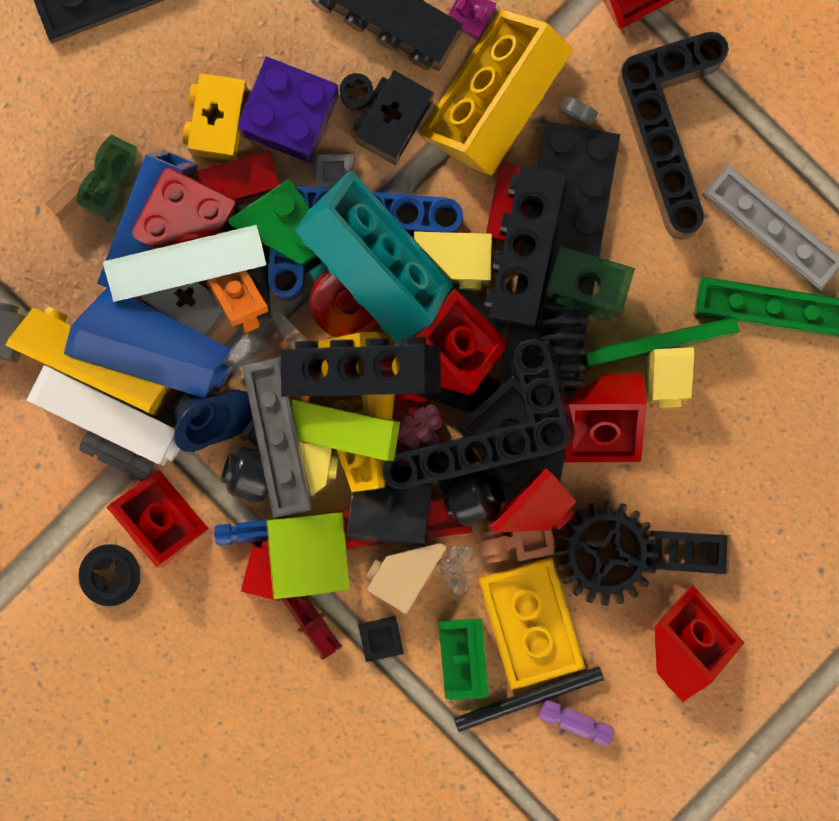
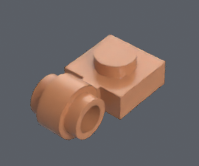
(526, 545)

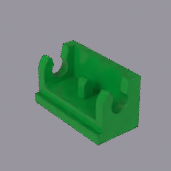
(463, 659)

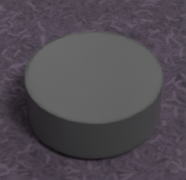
(578, 111)

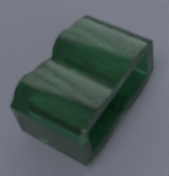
(105, 187)

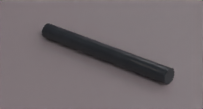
(528, 698)

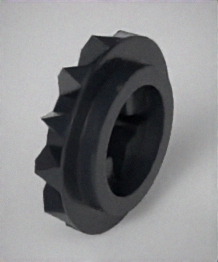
(94, 585)

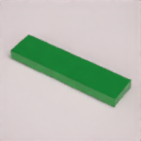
(768, 306)
(668, 340)

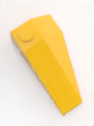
(362, 471)

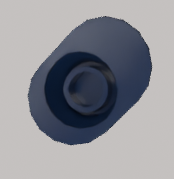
(209, 419)

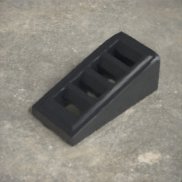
(723, 552)

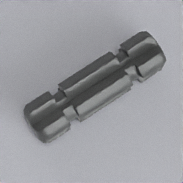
(116, 456)

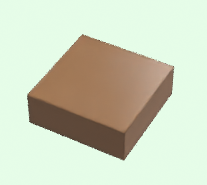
(64, 200)

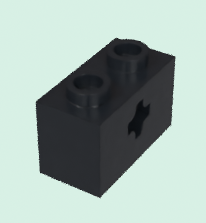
(391, 139)

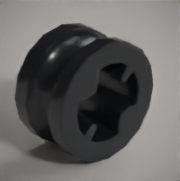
(350, 82)

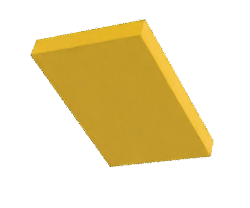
(531, 623)

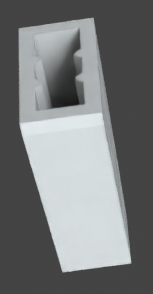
(104, 416)

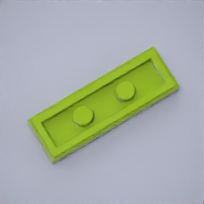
(346, 430)

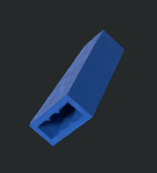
(150, 171)
(147, 345)

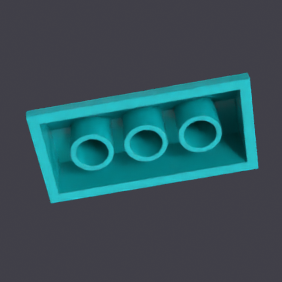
(374, 258)

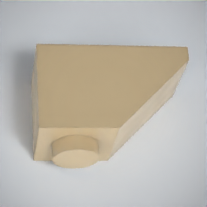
(403, 575)

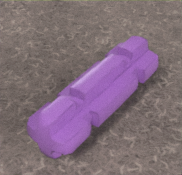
(576, 723)

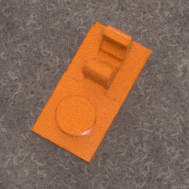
(238, 299)

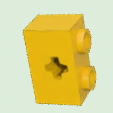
(223, 138)

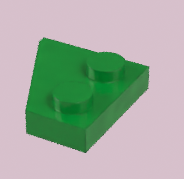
(276, 219)

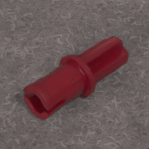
(313, 625)

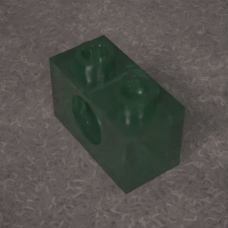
(612, 279)

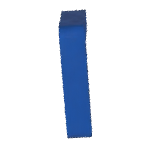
(425, 206)

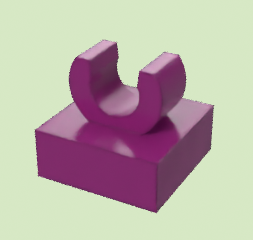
(473, 15)

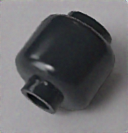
(245, 475)
(474, 497)

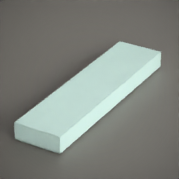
(184, 263)

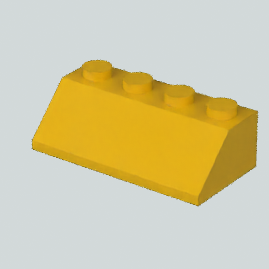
(496, 91)
(44, 340)

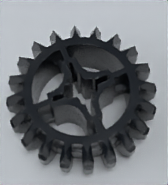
(637, 564)

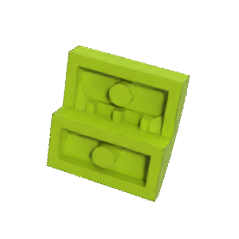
(307, 555)

